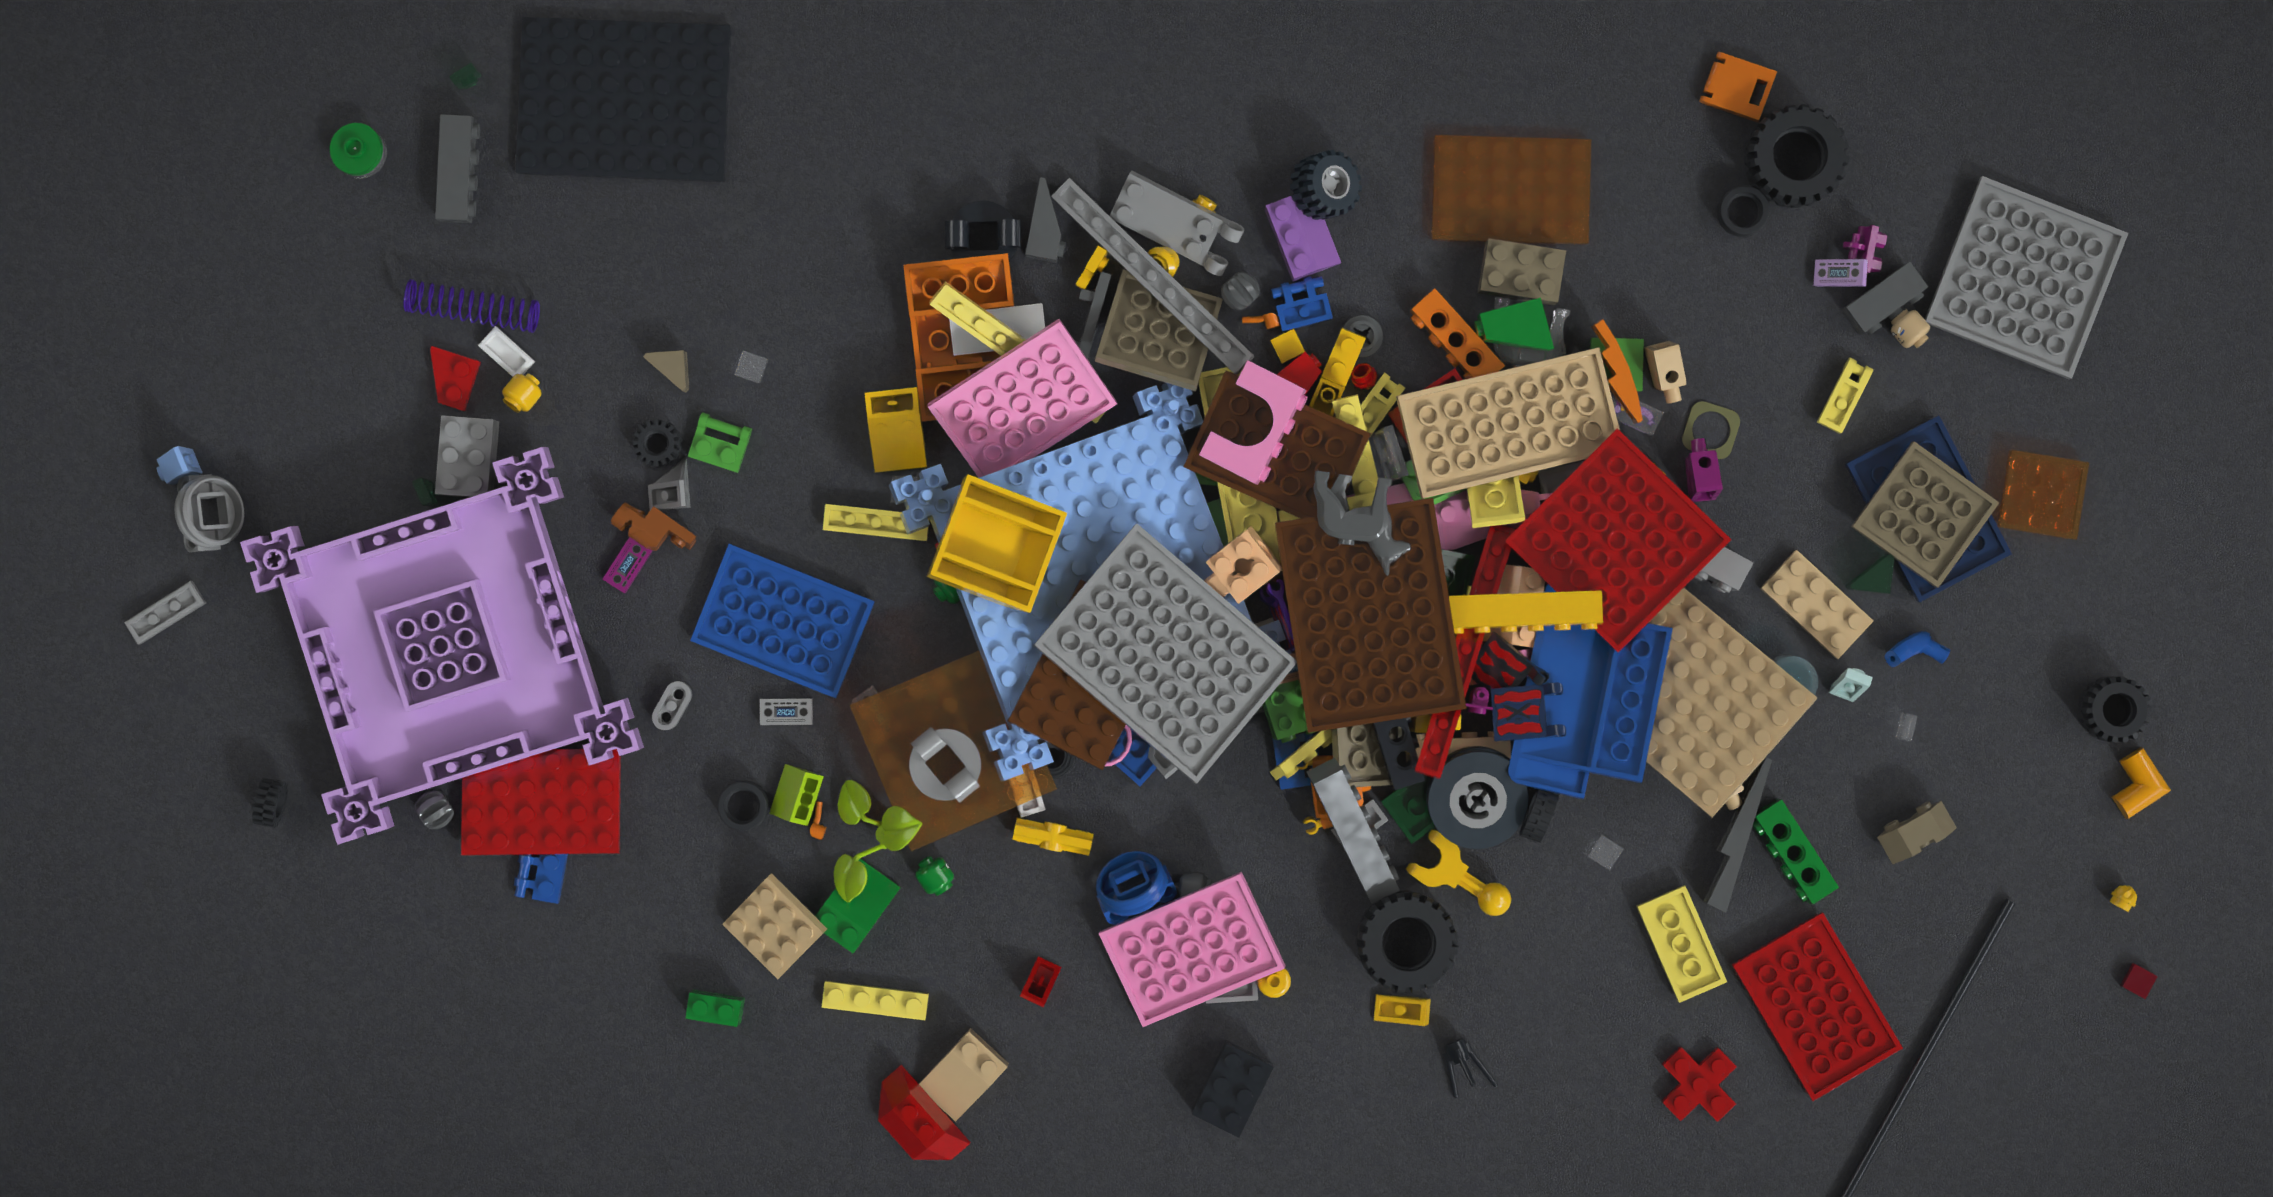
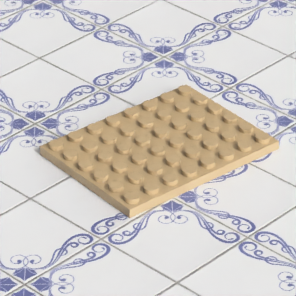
(1717, 705)

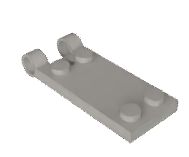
(1173, 221)

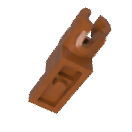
(653, 528)

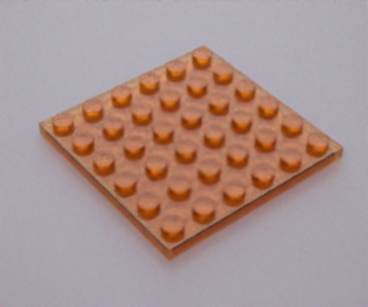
(952, 698)

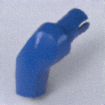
(1915, 644)

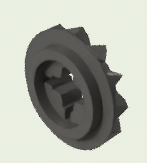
(1374, 335)

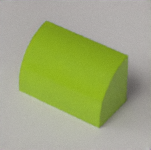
(796, 795)

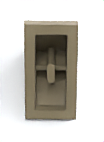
(672, 365)

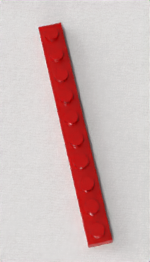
(1486, 582)

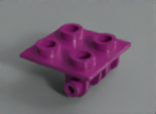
(1478, 700)

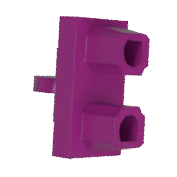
(1864, 245)

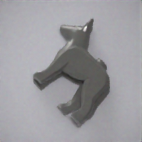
(1363, 524)

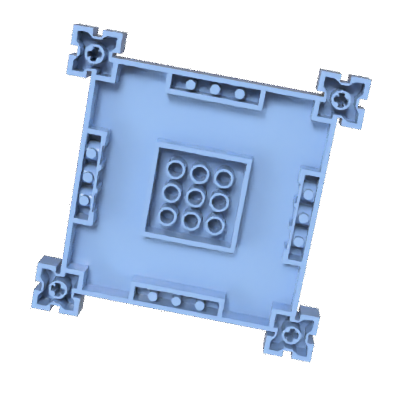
(1105, 490)

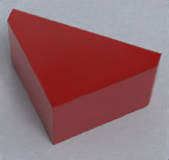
(1040, 981)

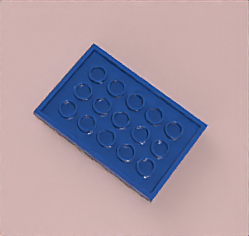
(782, 621)

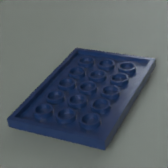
(1874, 466)

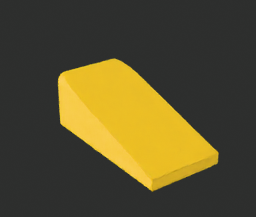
(1402, 1009)

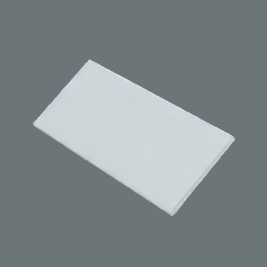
(1022, 319)

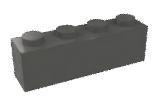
(456, 169)

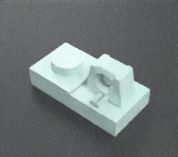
(1851, 684)

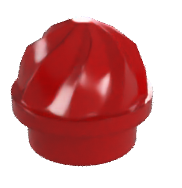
(1364, 376)

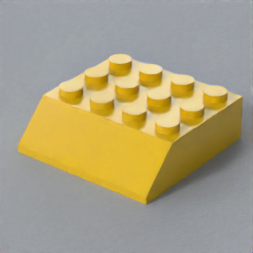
(997, 544)

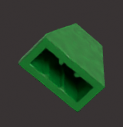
(1517, 326)

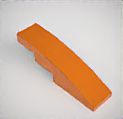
(1621, 381)

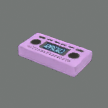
(1840, 272)

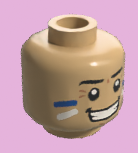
(1910, 329)

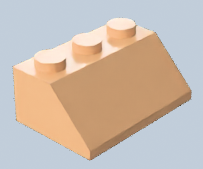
(1514, 581)

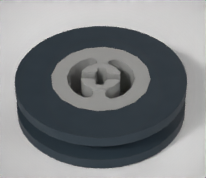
(1499, 816)

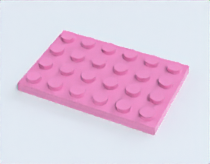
(1022, 401)
(1192, 949)

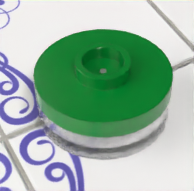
(358, 150)

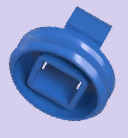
(1118, 905)

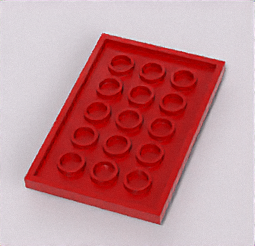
(543, 806)
(1817, 1006)

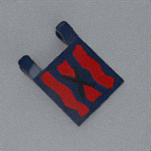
(1522, 712)

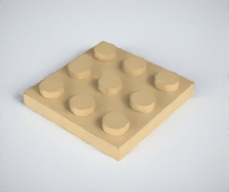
(774, 926)

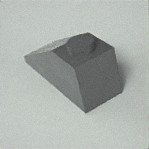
(1044, 234)

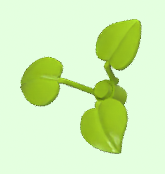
(893, 833)

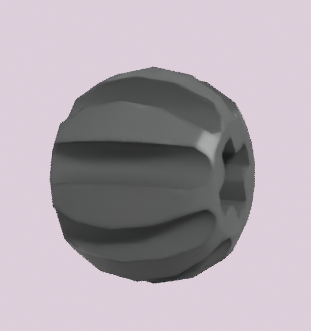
(1240, 290)
(434, 809)

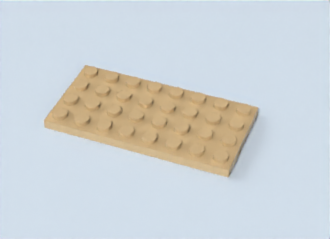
(1508, 422)

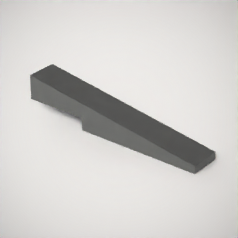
(1736, 838)

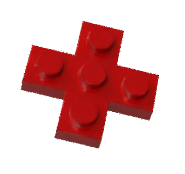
(1698, 1084)

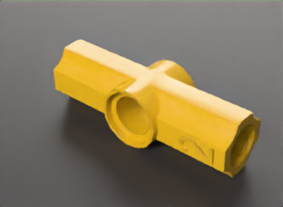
(1053, 836)

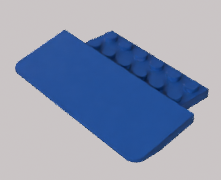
(1604, 706)

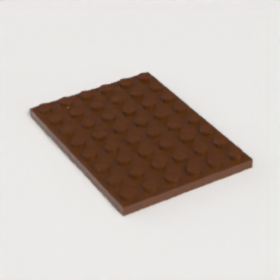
(1367, 639)

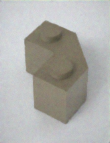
(1908, 837)

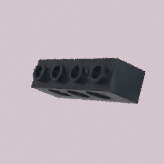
(1399, 774)

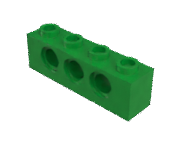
(1821, 882)

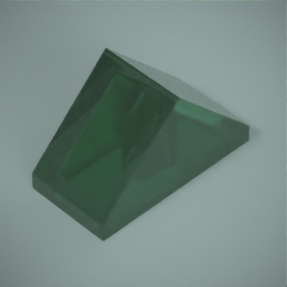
(1875, 578)

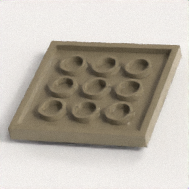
(1149, 339)
(1925, 514)

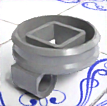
(189, 512)
(963, 782)

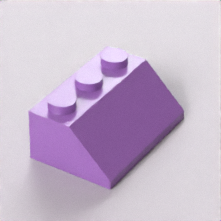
(1302, 240)

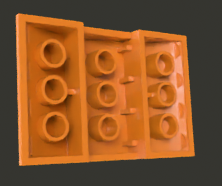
(979, 278)

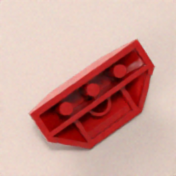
(917, 1120)

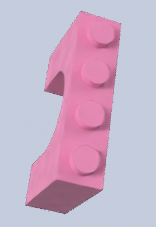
(1284, 400)

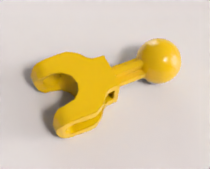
(1492, 898)

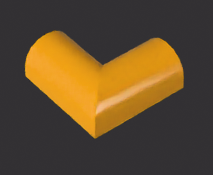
(2146, 786)

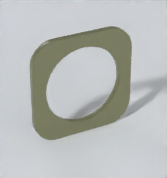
(1731, 416)

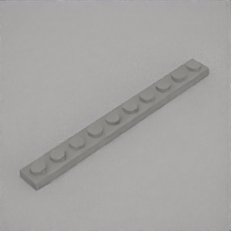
(1152, 276)

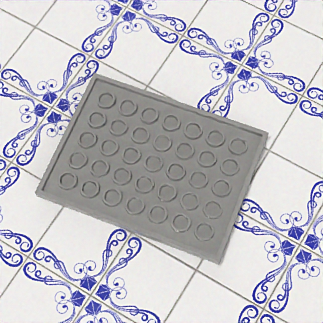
(1165, 653)

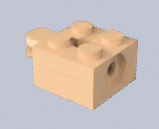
(1242, 566)

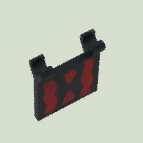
(1504, 666)

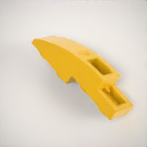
(1337, 371)

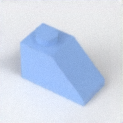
(177, 464)

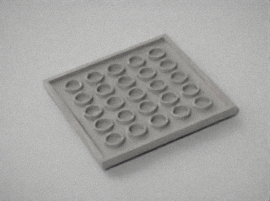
(2026, 277)

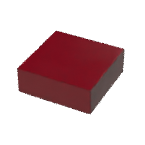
(2138, 981)

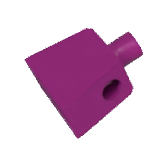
(1705, 482)

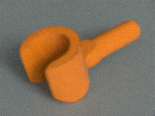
(1271, 320)
(817, 830)

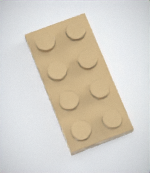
(1816, 604)

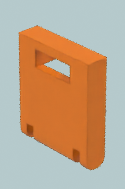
(1733, 86)

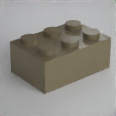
(1521, 271)

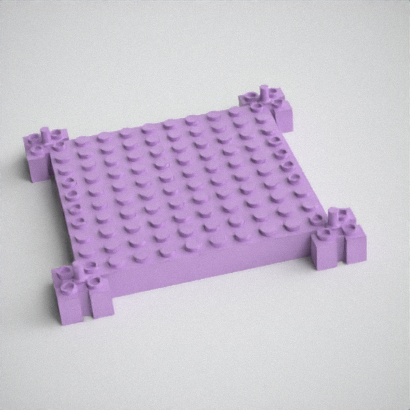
(442, 644)

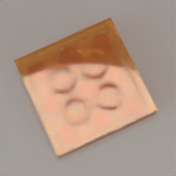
(2043, 494)

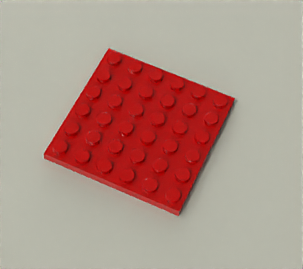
(1620, 533)

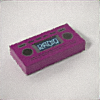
(627, 565)

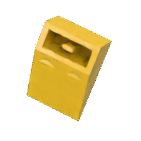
(895, 429)

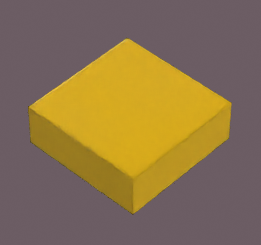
(1288, 346)

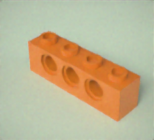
(1454, 324)

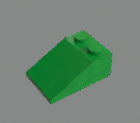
(852, 921)

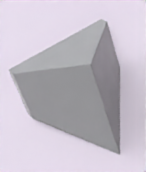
(671, 489)

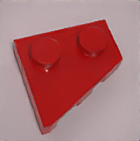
(453, 377)

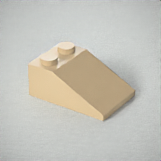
(963, 1074)

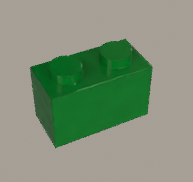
(715, 1008)

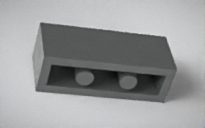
(1885, 299)

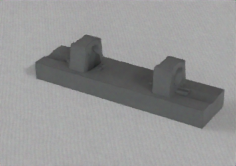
(1097, 300)

